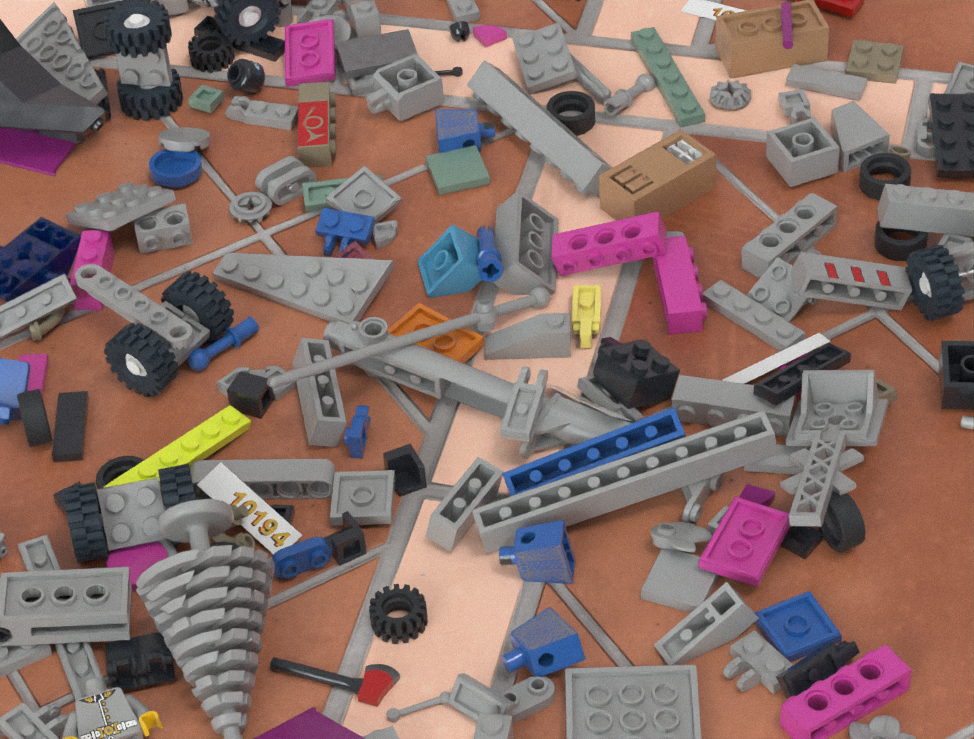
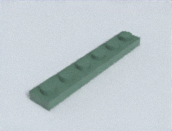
(667, 77)

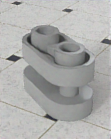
(284, 180)

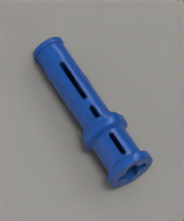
(488, 257)

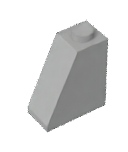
(856, 135)

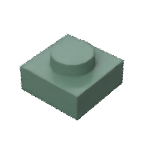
(206, 98)

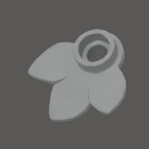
(679, 536)
(879, 728)

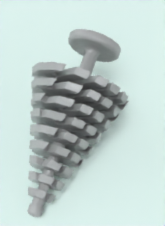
(211, 609)

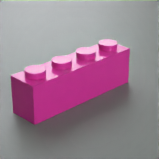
(678, 287)

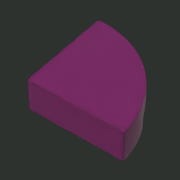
(758, 495)

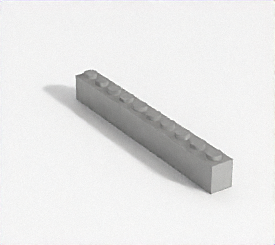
(629, 479)

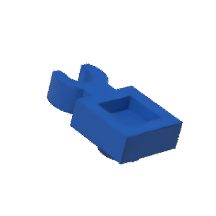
(356, 435)

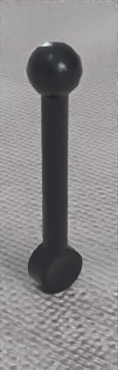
(456, 71)

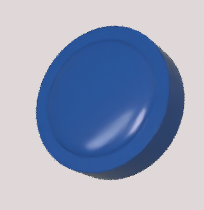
(175, 168)

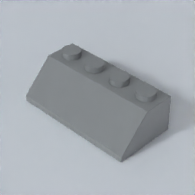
(525, 245)

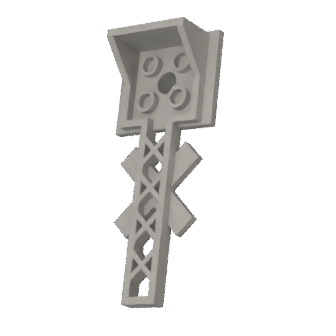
(833, 413)

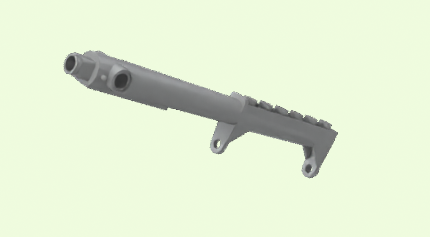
(437, 375)

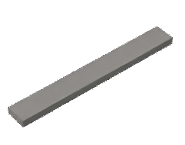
(77, 657)

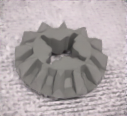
(721, 97)
(240, 207)

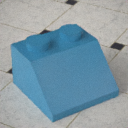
(450, 264)

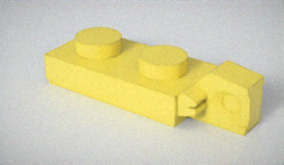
(586, 312)

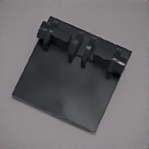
(139, 662)

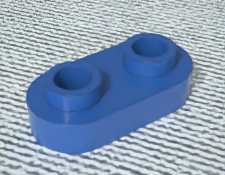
(301, 557)

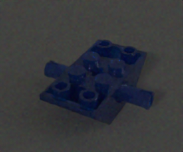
(36, 258)

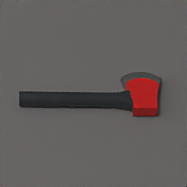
(370, 689)

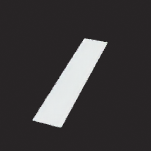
(778, 359)

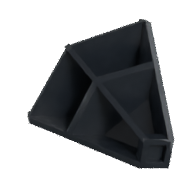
(37, 101)

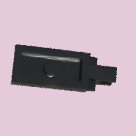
(816, 667)

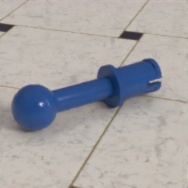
(233, 336)

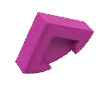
(489, 34)

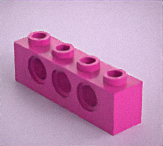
(609, 243)
(846, 696)

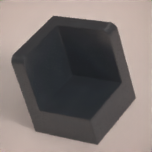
(250, 394)
(408, 469)
(348, 542)

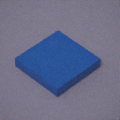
(797, 626)

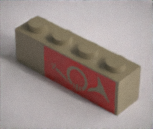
(316, 124)

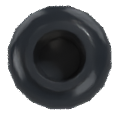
(246, 76)

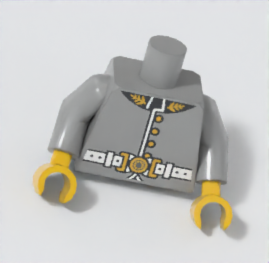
(109, 715)

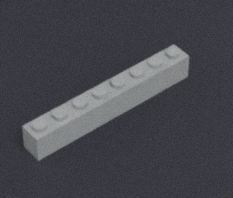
(539, 127)

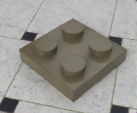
(875, 61)

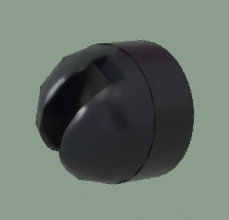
(459, 30)

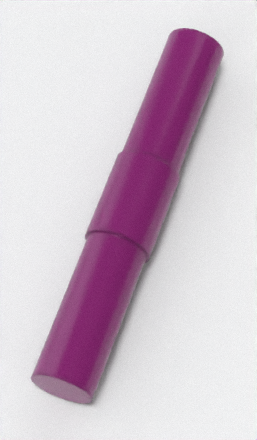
(787, 25)

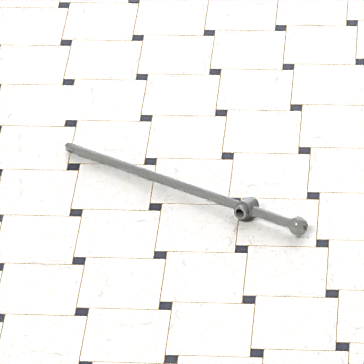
(483, 316)

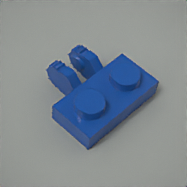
(344, 226)

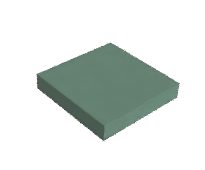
(457, 170)

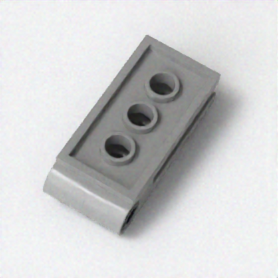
(65, 606)

